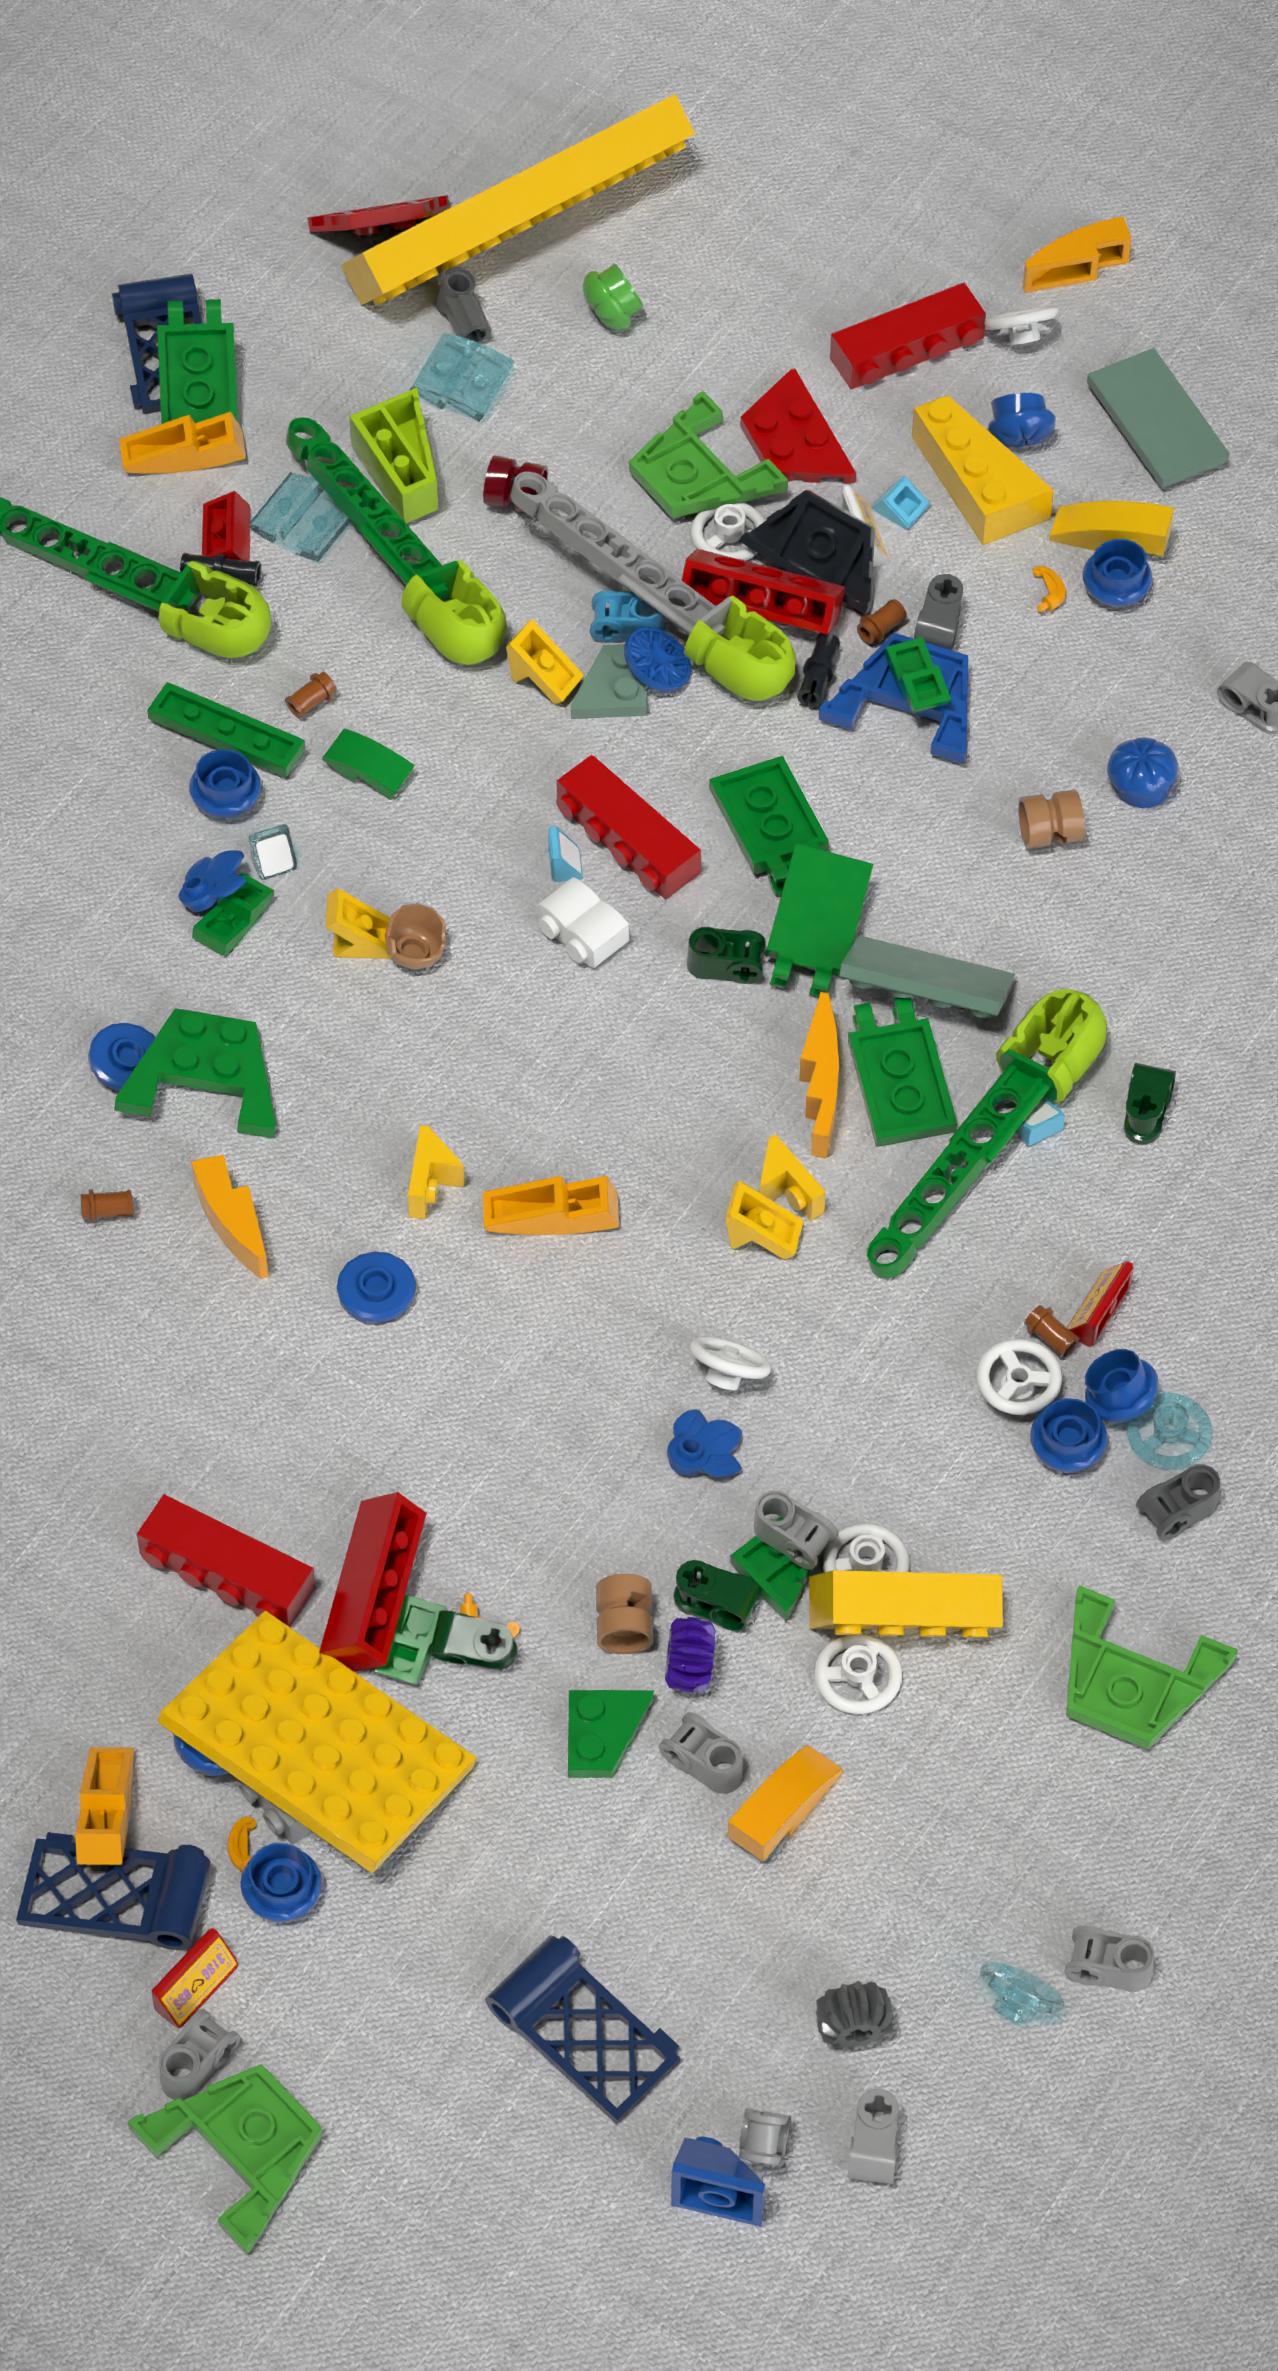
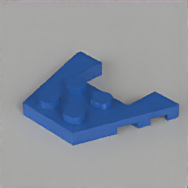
(878, 684)

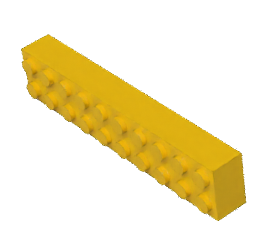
(519, 202)

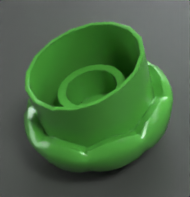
(611, 297)

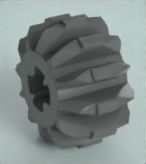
(854, 2015)

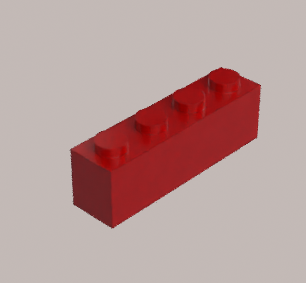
(907, 336)
(628, 827)
(225, 1561)
(373, 1582)

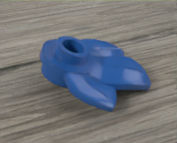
(211, 880)
(703, 1446)

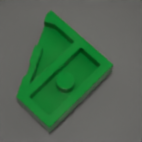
(773, 1571)
(602, 1728)

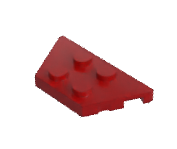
(366, 220)
(794, 434)

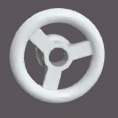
(1022, 324)
(729, 528)
(729, 1361)
(1015, 1396)
(867, 1543)
(860, 1653)

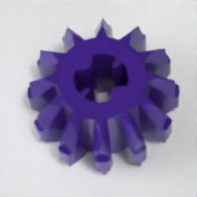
(690, 1654)

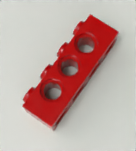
(765, 590)

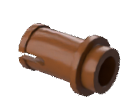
(874, 626)
(311, 694)
(106, 1205)
(1051, 1330)

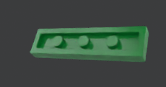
(226, 729)

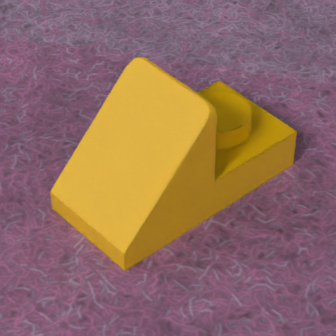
(539, 658)
(356, 927)
(432, 1166)
(787, 1176)
(762, 1220)

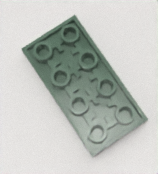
(1158, 418)
(927, 975)

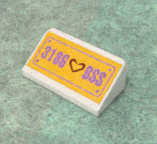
(858, 507)

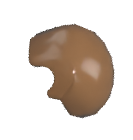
(415, 936)

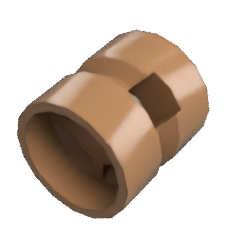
(1051, 819)
(624, 1613)

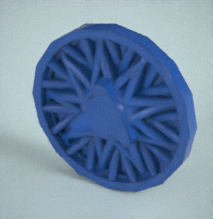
(657, 659)
(117, 1052)
(376, 1287)

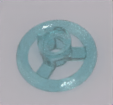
(1172, 1410)
(1019, 1992)

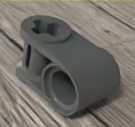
(940, 612)
(1175, 1506)

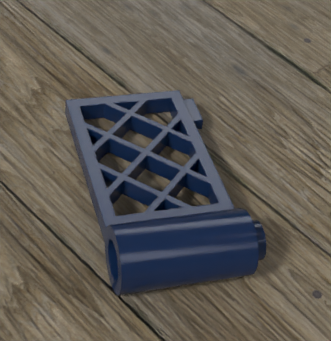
(148, 304)
(171, 1901)
(545, 1981)

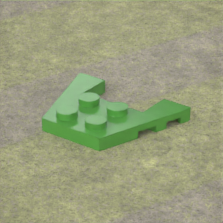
(687, 474)
(1129, 1691)
(253, 2129)

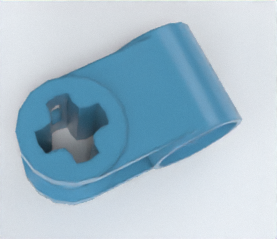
(623, 616)

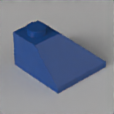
(716, 2182)

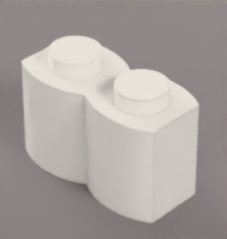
(582, 923)

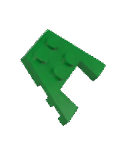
(205, 1055)

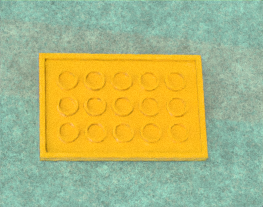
(317, 1741)

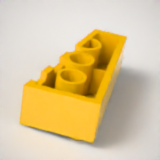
(980, 473)
(905, 1602)

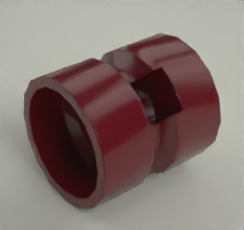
(501, 477)

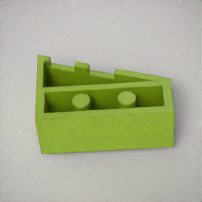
(397, 453)

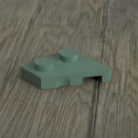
(610, 688)

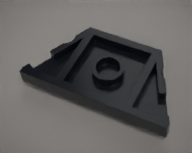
(820, 543)

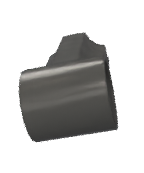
(461, 305)

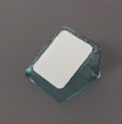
(272, 852)

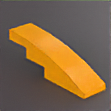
(821, 1068)

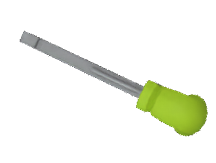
(754, 660)

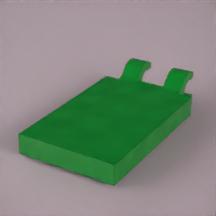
(196, 365)
(767, 816)
(817, 915)
(900, 1076)

